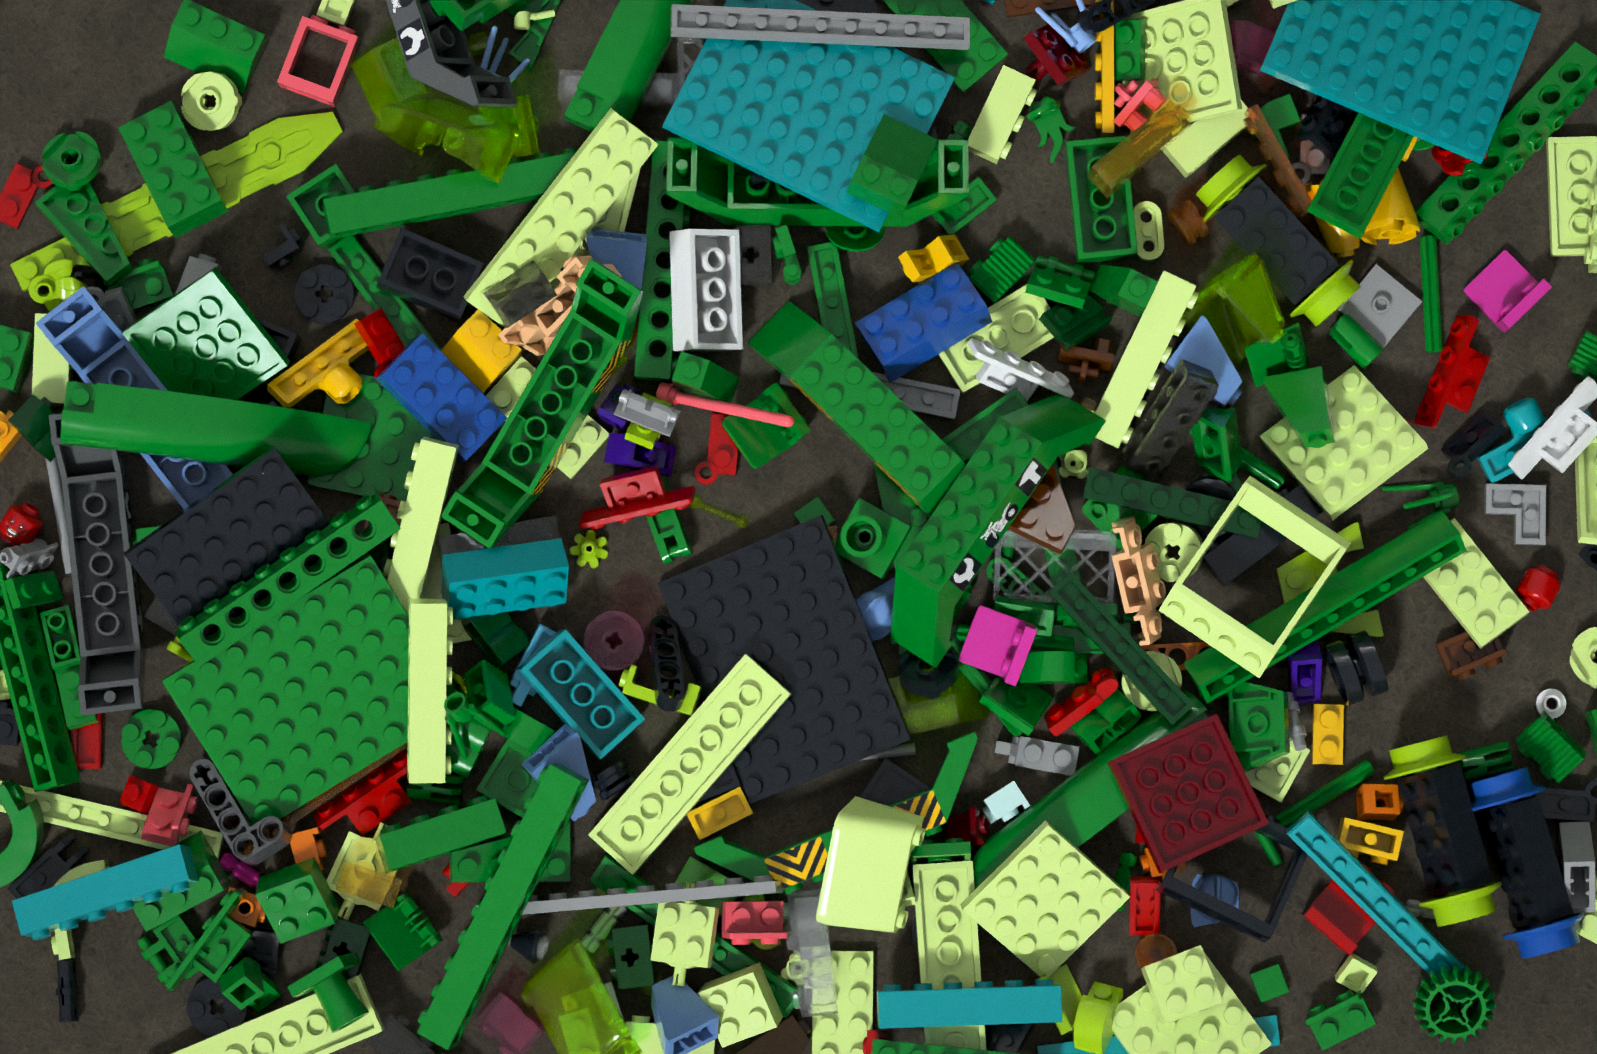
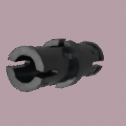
(67, 991)

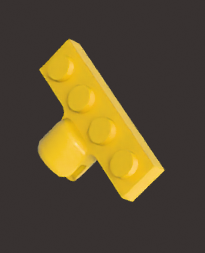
(324, 369)

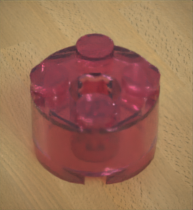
(604, 627)

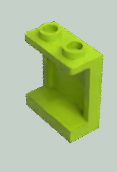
(638, 692)

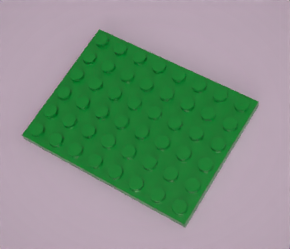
(304, 694)

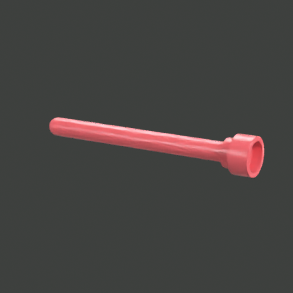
(673, 395)

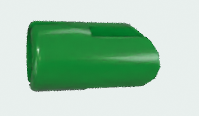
(1355, 340)
(1486, 761)
(427, 790)

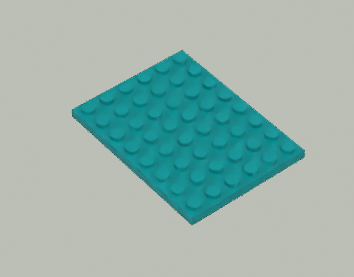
(1409, 63)
(803, 108)

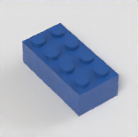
(924, 322)
(441, 397)

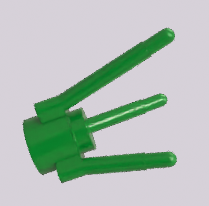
(1441, 497)
(462, 710)

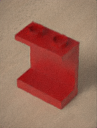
(1340, 916)

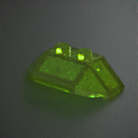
(953, 707)

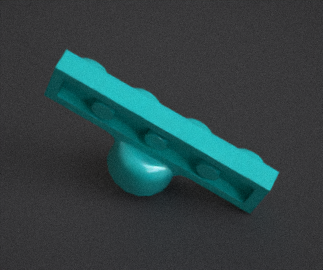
(1523, 420)

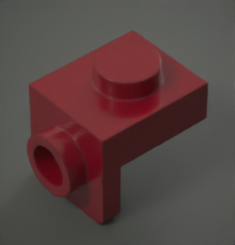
(969, 827)

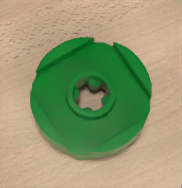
(71, 175)
(167, 745)

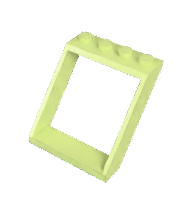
(1218, 627)

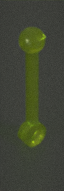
(742, 522)

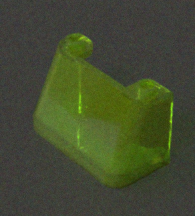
(469, 135)
(1239, 307)
(577, 1005)

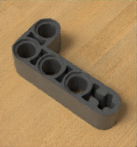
(230, 810)

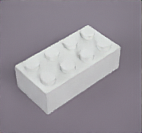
(706, 290)

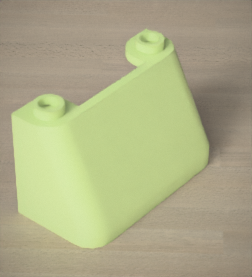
(868, 867)

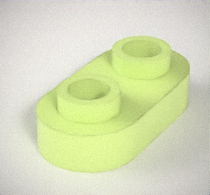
(1149, 231)

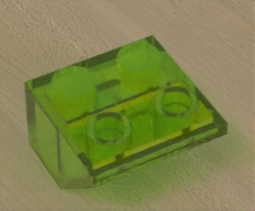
(385, 76)

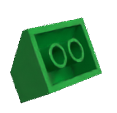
(215, 43)
(211, 882)

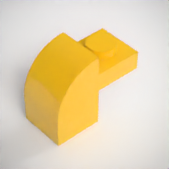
(935, 257)

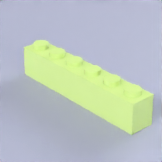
(1142, 356)
(420, 518)
(427, 690)

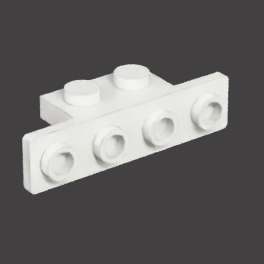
(1007, 371)
(1562, 435)

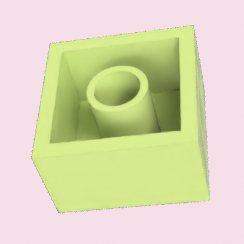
(1181, 985)
(742, 1003)

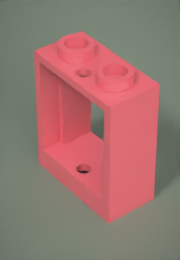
(308, 88)

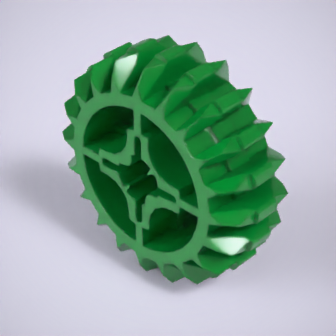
(1436, 1019)

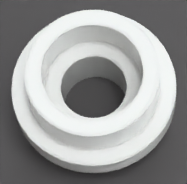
(1560, 702)

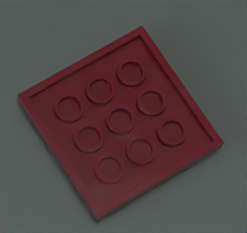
(1188, 793)

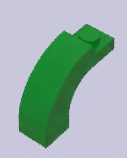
(26, 832)

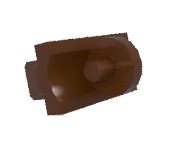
(1087, 361)

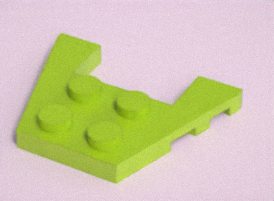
(1306, 569)

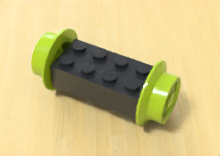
(1290, 249)
(1444, 831)

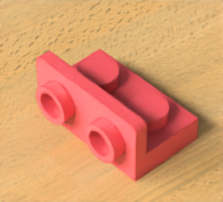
(169, 816)
(753, 921)

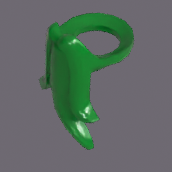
(1049, 119)

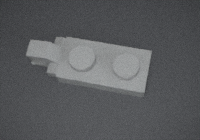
(1040, 754)

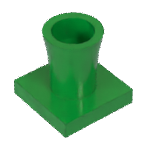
(885, 542)
(333, 991)

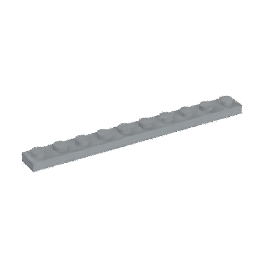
(820, 27)
(647, 895)

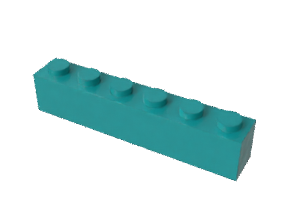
(105, 891)
(969, 1005)

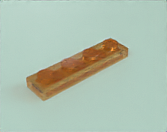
(1271, 149)

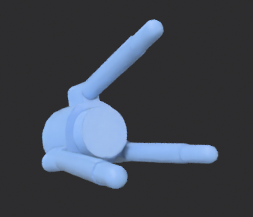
(1074, 36)
(498, 57)

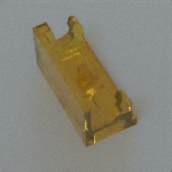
(369, 884)

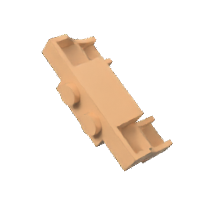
(539, 328)
(1139, 579)

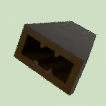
(787, 1038)

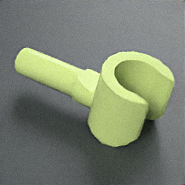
(523, 18)

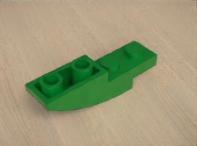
(65, 658)

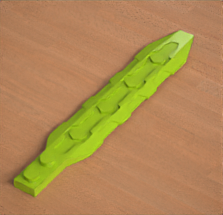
(238, 170)

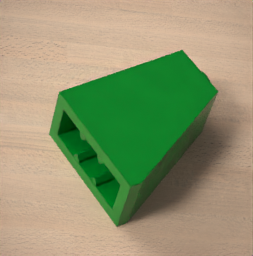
(1123, 288)
(704, 378)
(1304, 404)

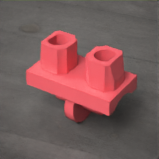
(1146, 94)

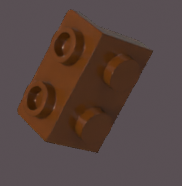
(1462, 655)

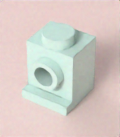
(1004, 803)

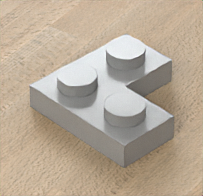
(1527, 506)

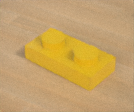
(1327, 734)
(719, 813)

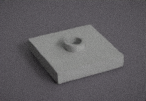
(1381, 305)

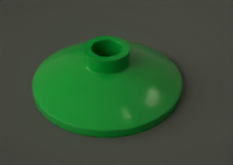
(854, 237)

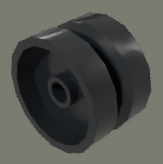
(1356, 668)

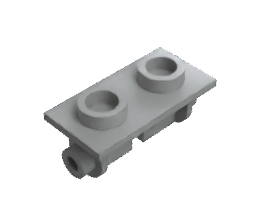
(646, 412)
(27, 557)

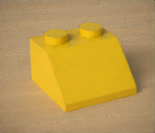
(480, 351)

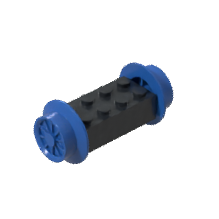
(1526, 863)

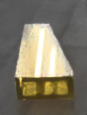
(1139, 148)

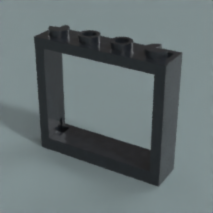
(1229, 914)

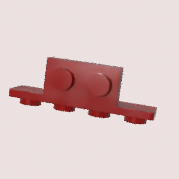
(1455, 375)
(633, 496)
(370, 800)

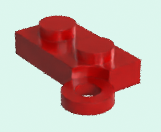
(19, 194)
(380, 338)
(721, 452)

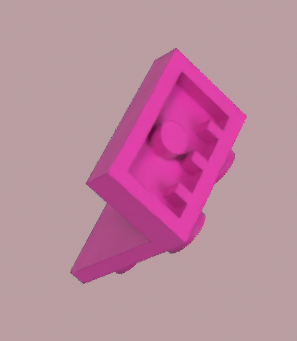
(1505, 291)
(998, 643)

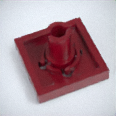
(1054, 56)

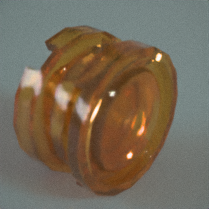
(1188, 222)
(1153, 949)

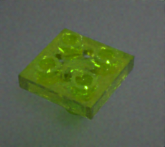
(522, 119)

